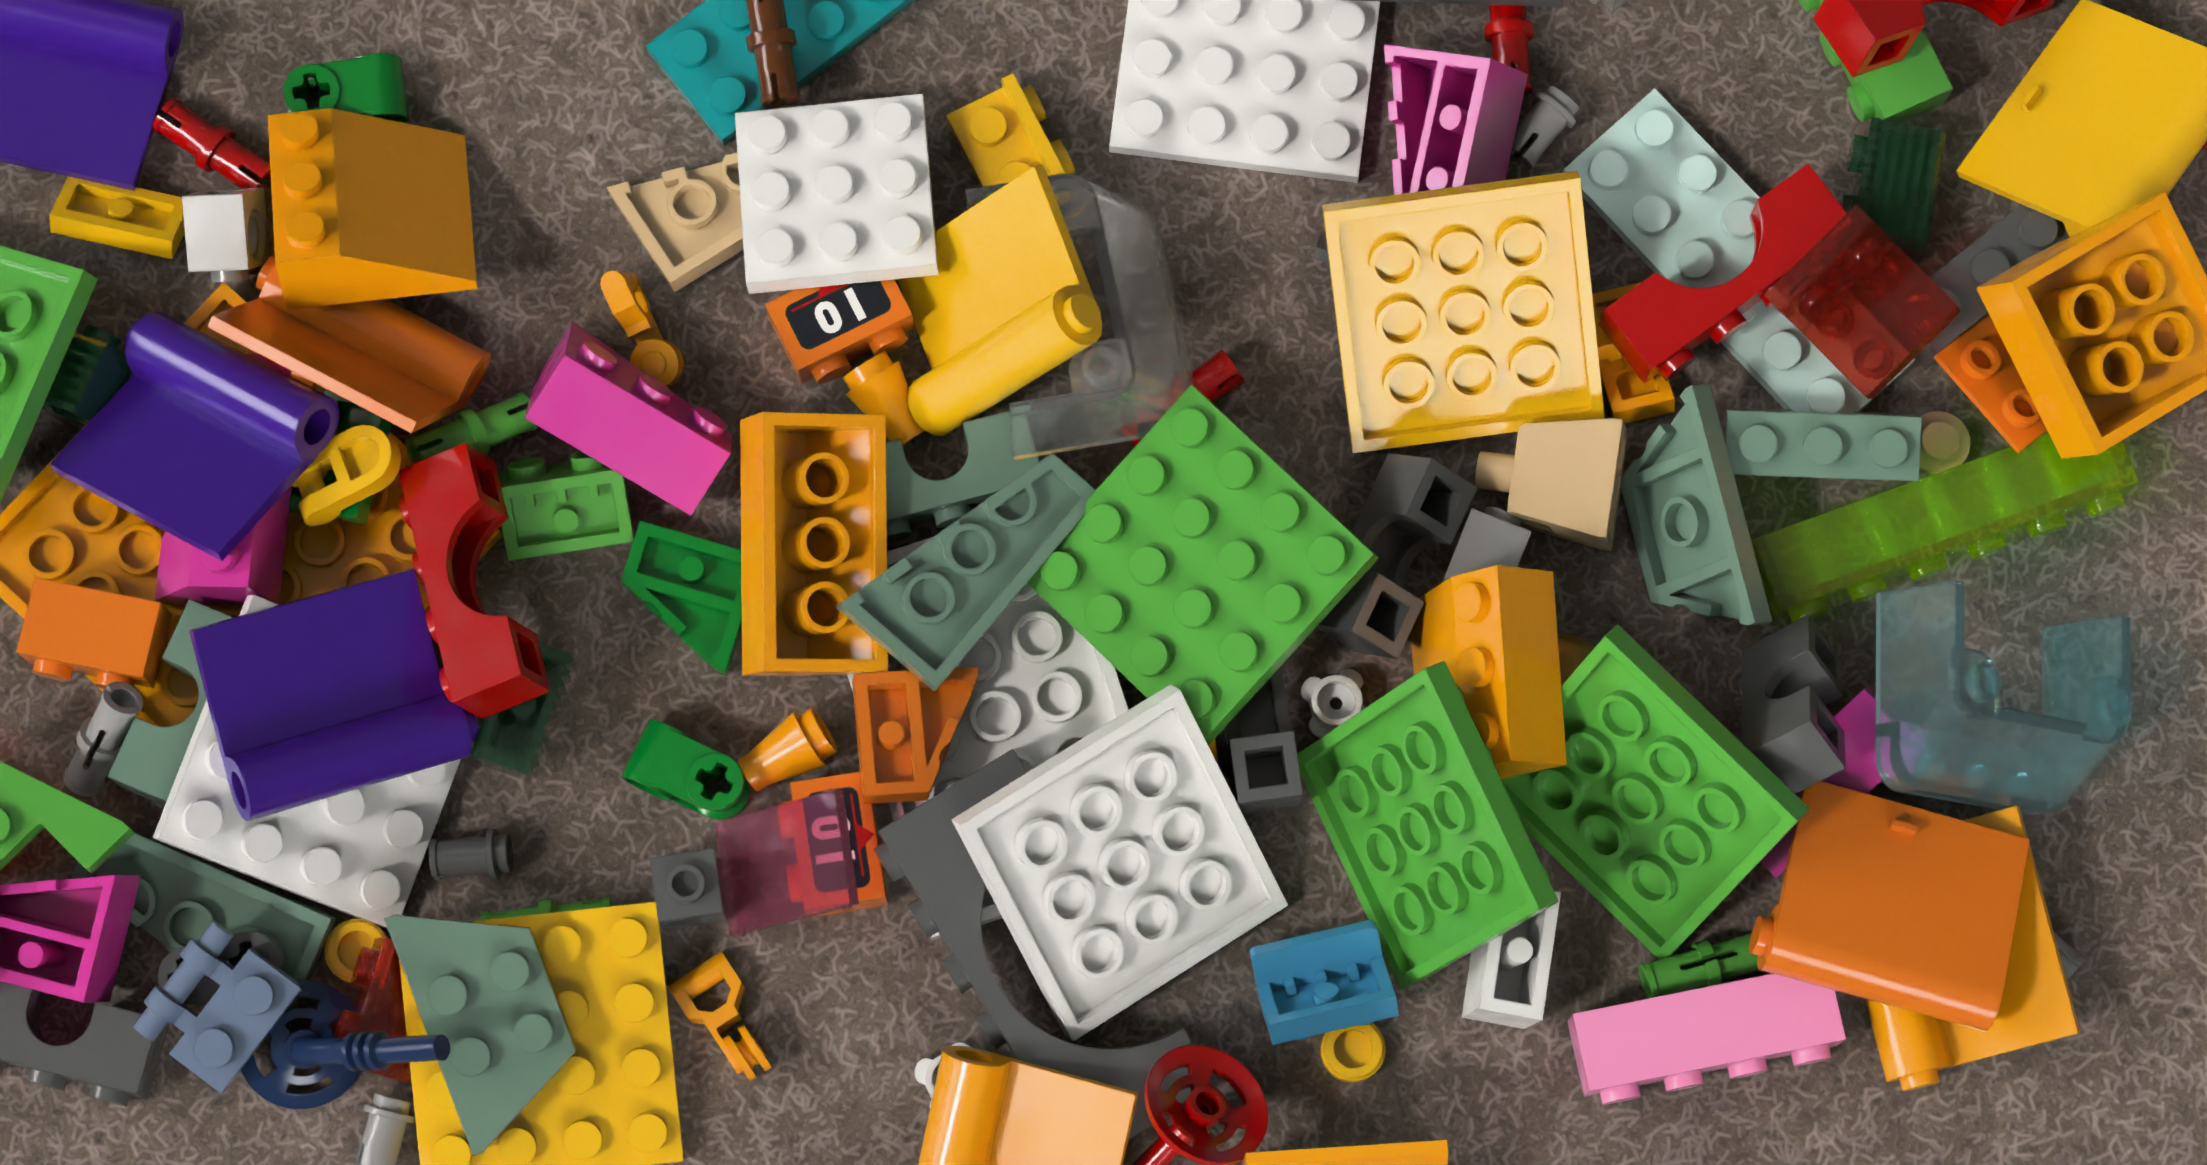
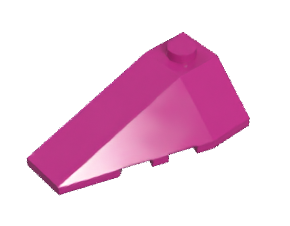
(248, 569)

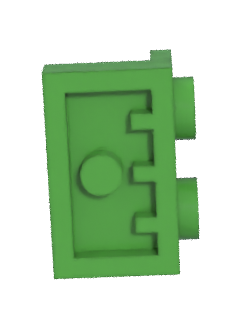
(563, 506)

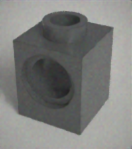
(688, 889)

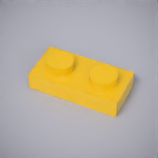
(119, 217)

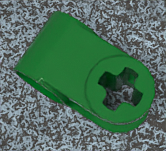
(359, 85)
(676, 768)

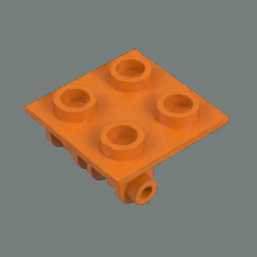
(1991, 381)

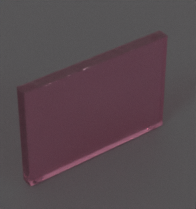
(786, 863)

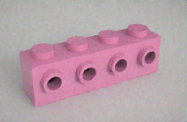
(1702, 1032)

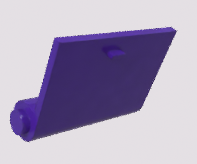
(84, 84)
(198, 436)
(328, 695)

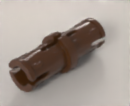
(772, 46)

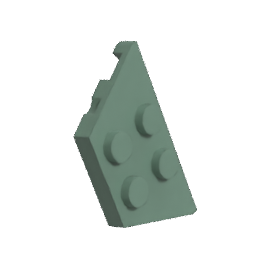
(1692, 518)
(495, 1007)

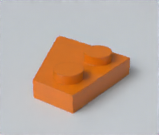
(906, 730)

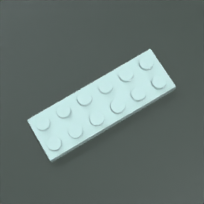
(1693, 226)

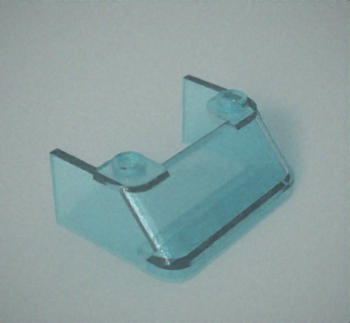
(1943, 714)

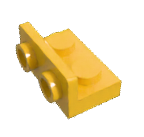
(1005, 137)

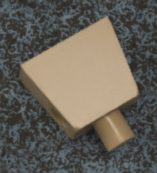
(1562, 478)

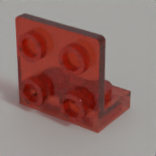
(1863, 302)

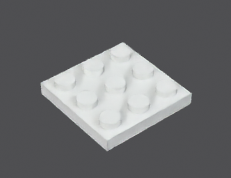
(836, 194)

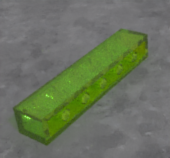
(1934, 520)

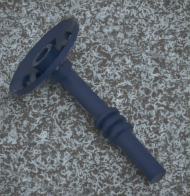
(314, 1044)

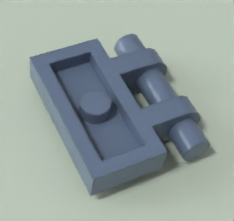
(234, 1019)

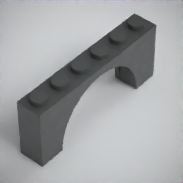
(949, 901)

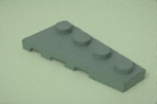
(960, 581)
(186, 894)

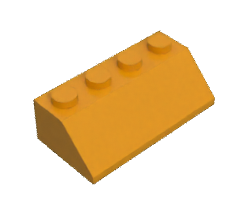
(810, 540)

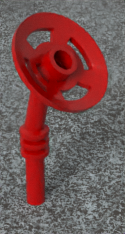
(1202, 1108)

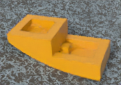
(1622, 389)

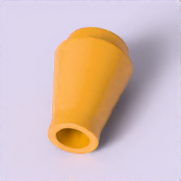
(882, 389)
(791, 749)

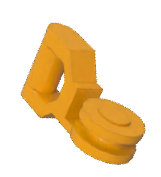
(632, 310)
(741, 1054)

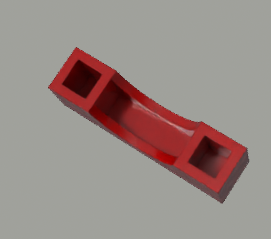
(1882, 31)
(1664, 320)
(453, 510)

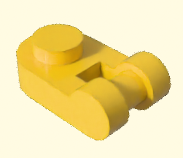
(363, 464)

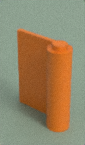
(361, 352)
(1896, 906)

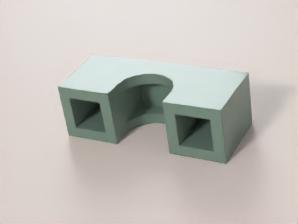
(1823, 444)
(986, 471)
(153, 753)

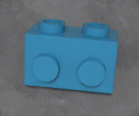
(1323, 982)

